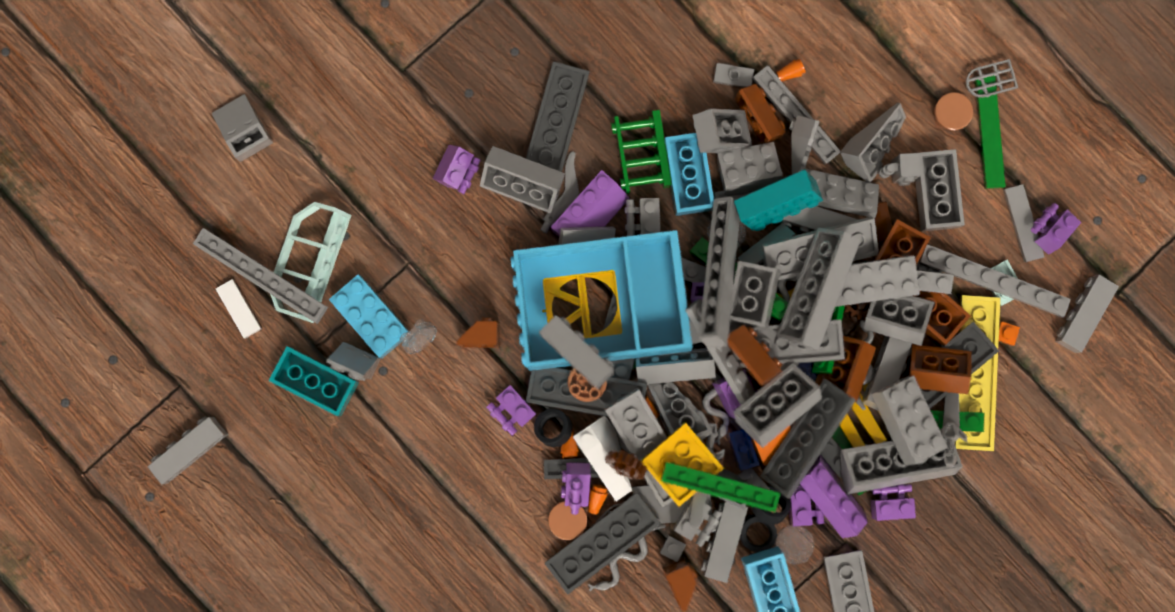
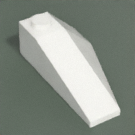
(596, 443)

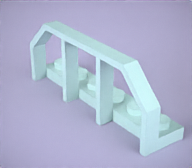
(326, 255)

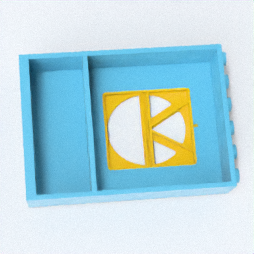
(638, 269)

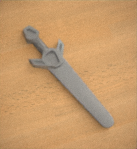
(951, 427)
(700, 498)

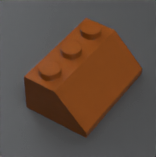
(760, 114)
(902, 242)
(945, 317)
(481, 335)
(754, 354)
(941, 368)
(852, 371)
(682, 582)

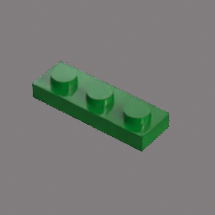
(968, 420)

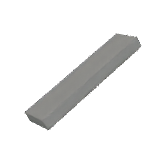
(1023, 222)

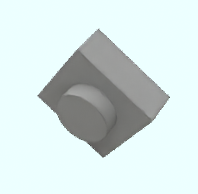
(672, 548)

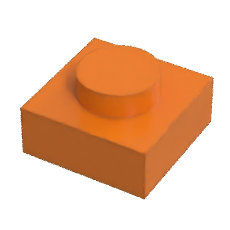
(1008, 333)

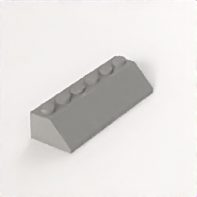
(818, 288)
(882, 467)

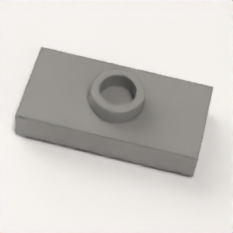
(733, 75)

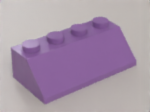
(594, 205)
(832, 500)

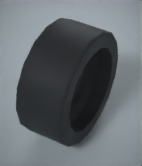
(542, 419)
(773, 518)
(757, 548)

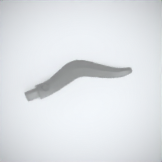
(570, 194)

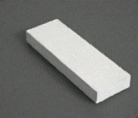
(238, 308)

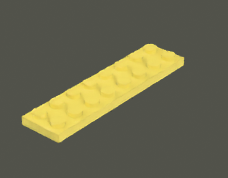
(983, 384)

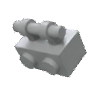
(903, 168)
(648, 216)
(683, 526)

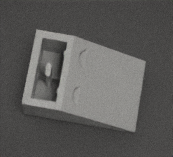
(242, 128)
(357, 362)

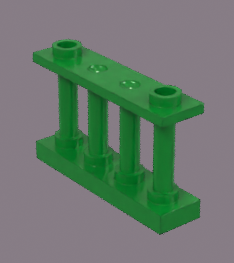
(657, 141)

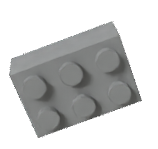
(721, 130)
(748, 168)
(754, 293)

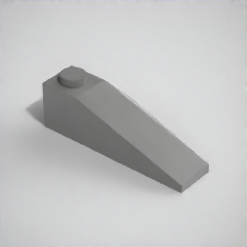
(802, 139)
(868, 147)
(677, 410)

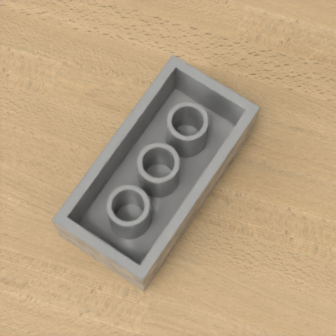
(521, 179)
(939, 191)
(777, 405)
(909, 421)

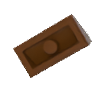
(882, 222)

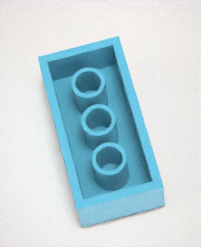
(689, 175)
(369, 316)
(770, 581)

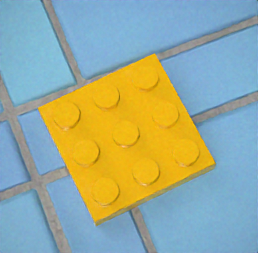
(684, 450)

